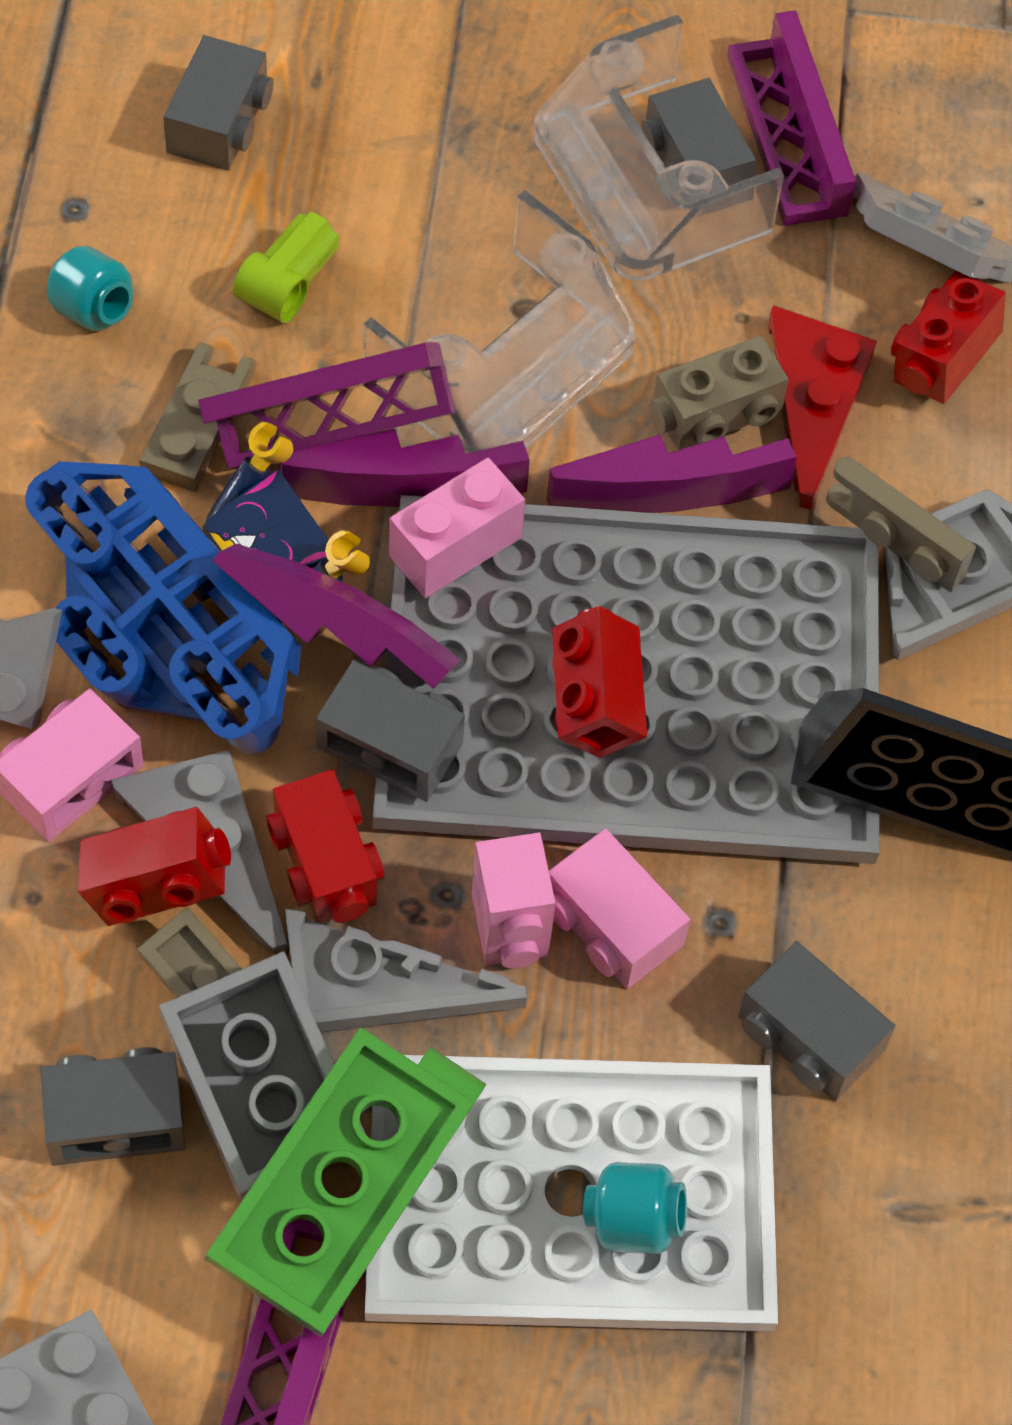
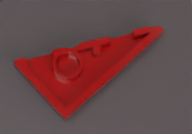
(824, 379)

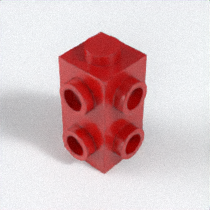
(948, 336)
(599, 682)
(329, 859)
(153, 866)

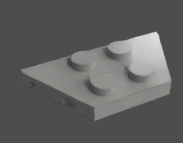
(921, 225)
(924, 610)

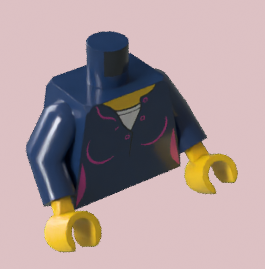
(267, 515)

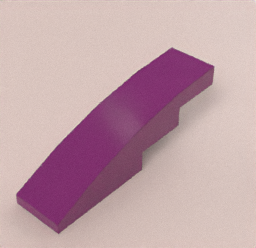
(378, 471)
(655, 481)
(314, 601)

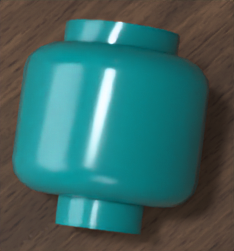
(90, 288)
(636, 1208)

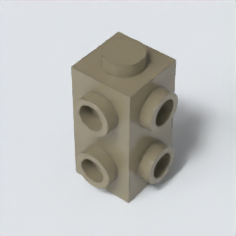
(719, 393)

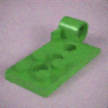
(429, 1108)

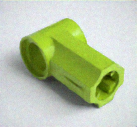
(281, 276)

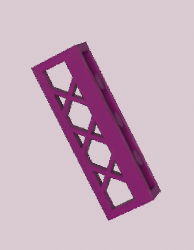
(809, 112)
(327, 381)
(308, 1367)

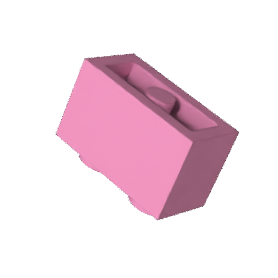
(456, 527)
(68, 763)
(513, 900)
(616, 910)

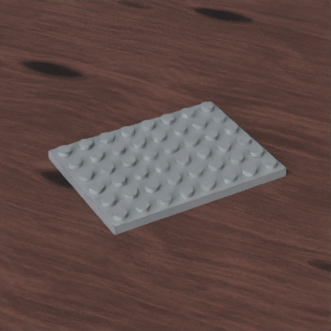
(735, 651)

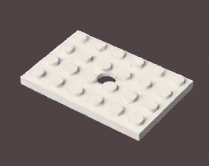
(493, 1250)

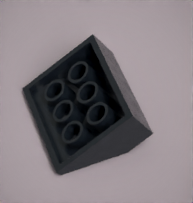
(909, 766)

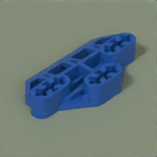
(140, 613)

